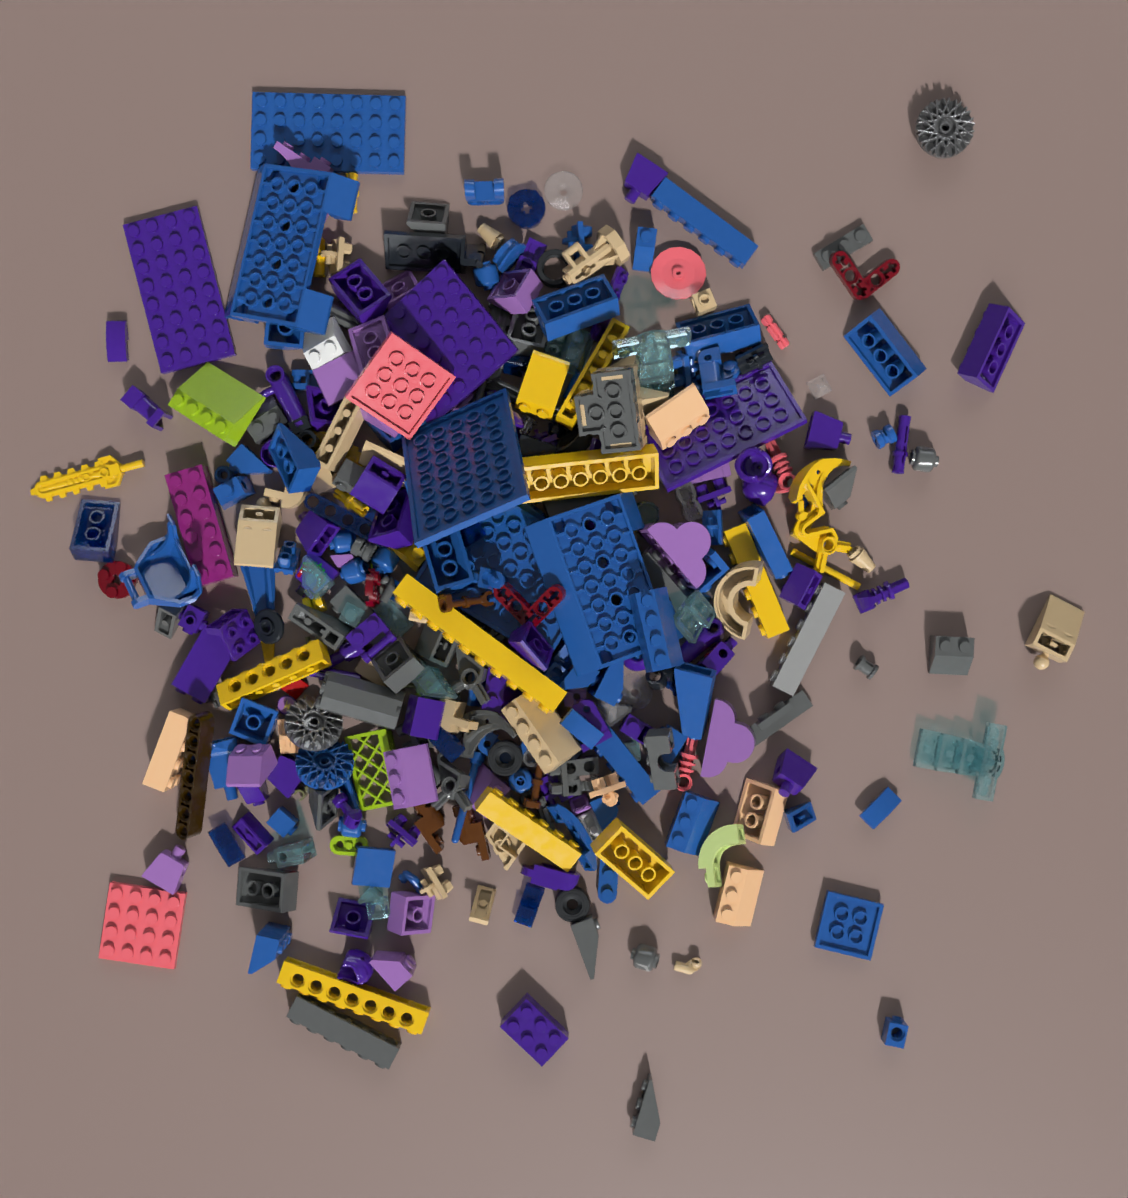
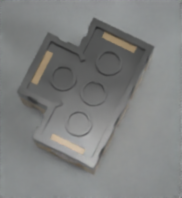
(613, 409)

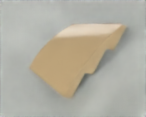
(505, 844)

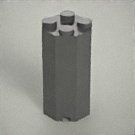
(360, 700)

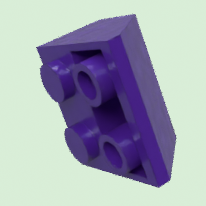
(378, 484)

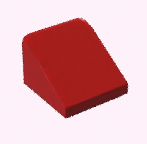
(295, 689)

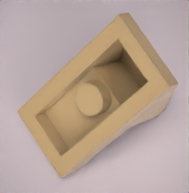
(482, 905)

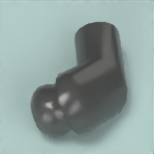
(389, 588)

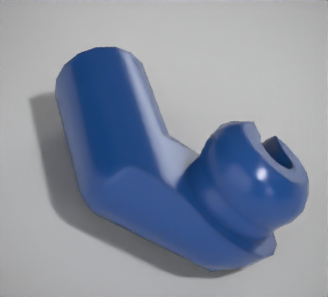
(413, 880)

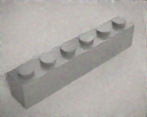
(807, 638)

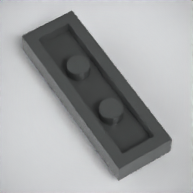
(848, 243)

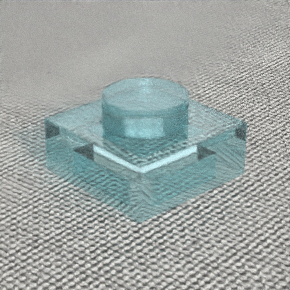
(351, 614)

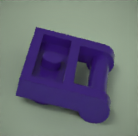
(367, 632)

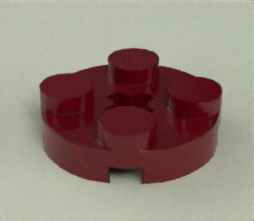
(106, 579)
(372, 582)

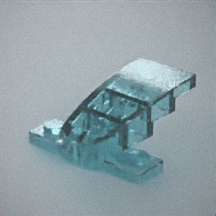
(653, 356)
(965, 757)

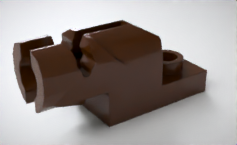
(428, 823)
(473, 832)

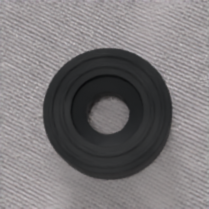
(499, 767)
(579, 912)

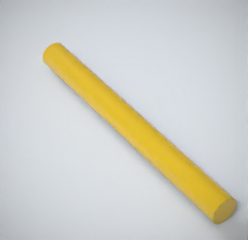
(828, 570)

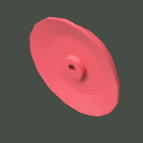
(678, 273)

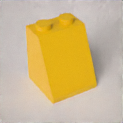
(542, 385)

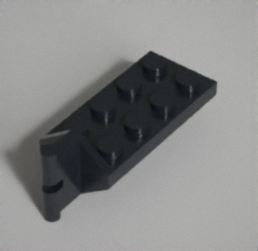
(426, 250)

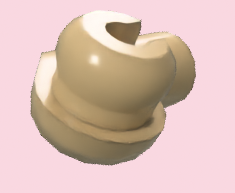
(688, 967)

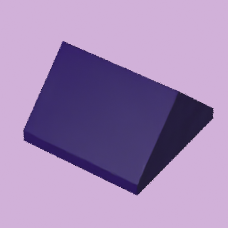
(319, 412)
(423, 717)
(351, 919)

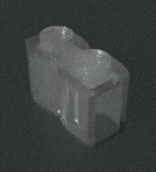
(690, 507)

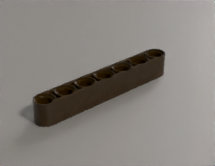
(195, 775)

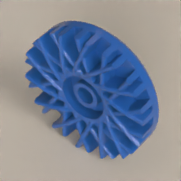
(325, 768)

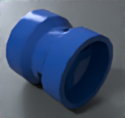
(884, 436)

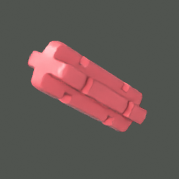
(775, 331)

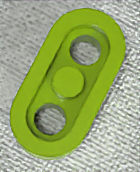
(349, 847)

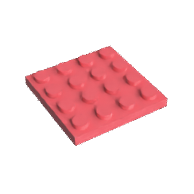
(400, 386)
(142, 925)

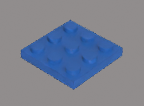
(848, 925)

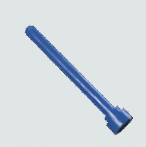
(476, 761)

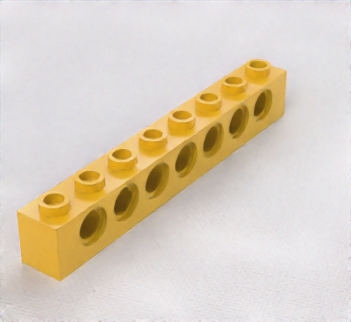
(364, 992)

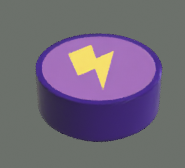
(284, 703)

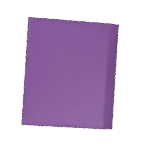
(580, 804)

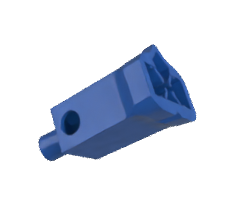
(219, 762)

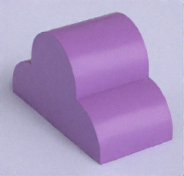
(682, 547)
(726, 740)

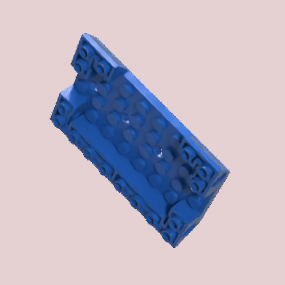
(297, 248)
(569, 557)

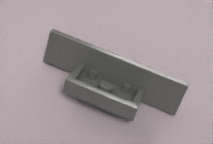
(779, 717)

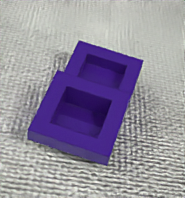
(531, 255)
(117, 341)

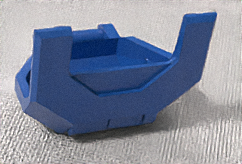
(164, 573)

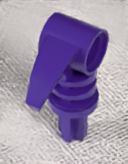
(866, 600)

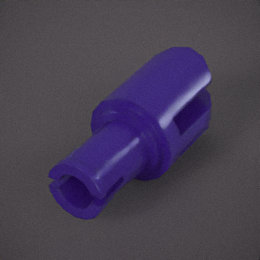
(346, 652)

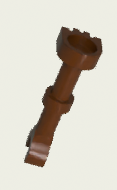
(446, 603)
(537, 781)

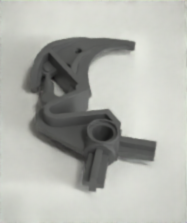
(467, 665)
(454, 777)

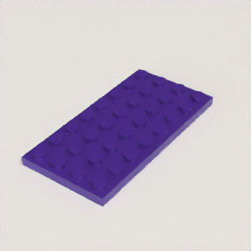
(179, 290)
(736, 421)

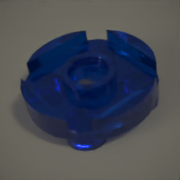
(529, 198)

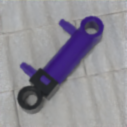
(291, 406)
(689, 653)

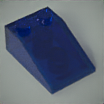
(96, 531)

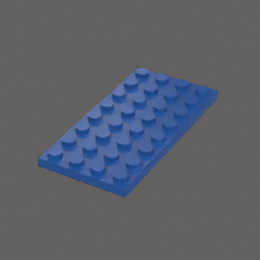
(346, 129)

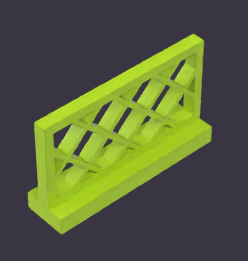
(386, 743)

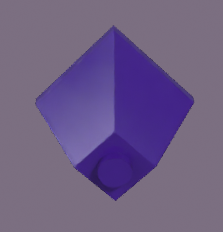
(531, 645)

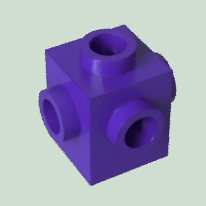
(193, 613)

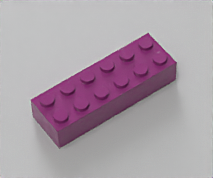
(201, 524)

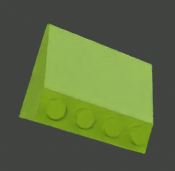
(217, 403)

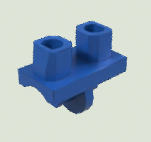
(577, 234)
(686, 369)
(713, 523)
(287, 558)
(488, 578)

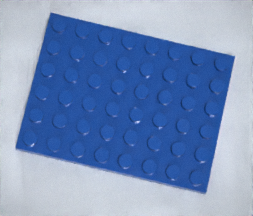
(464, 468)
(509, 552)

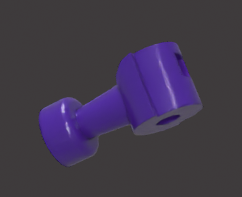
(352, 816)

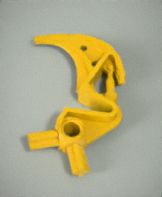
(815, 537)

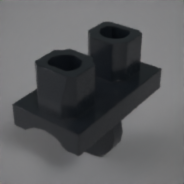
(753, 358)

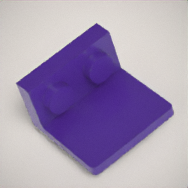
(235, 631)

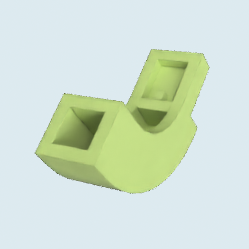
(713, 849)

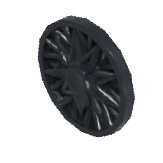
(268, 626)

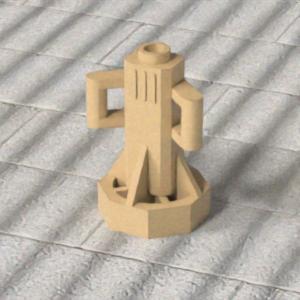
(607, 251)

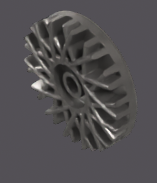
(953, 119)
(312, 727)

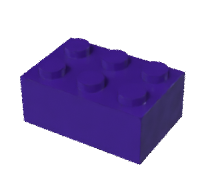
(534, 1029)

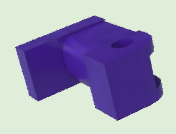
(141, 402)
(594, 717)

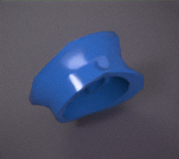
(508, 255)

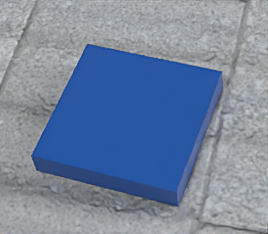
(373, 866)

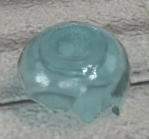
(648, 511)

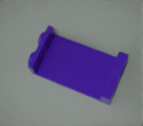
(202, 667)

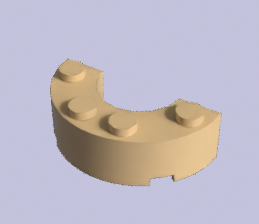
(726, 598)

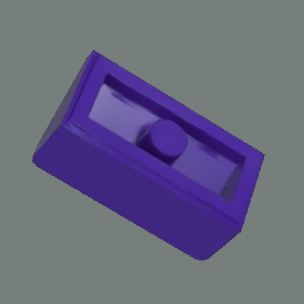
(253, 832)

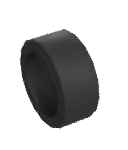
(540, 268)
(573, 442)

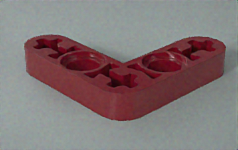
(864, 282)
(528, 610)

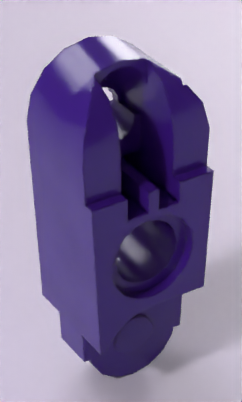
(551, 876)

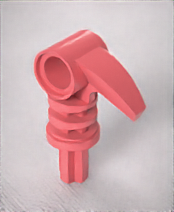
(781, 465)
(688, 757)

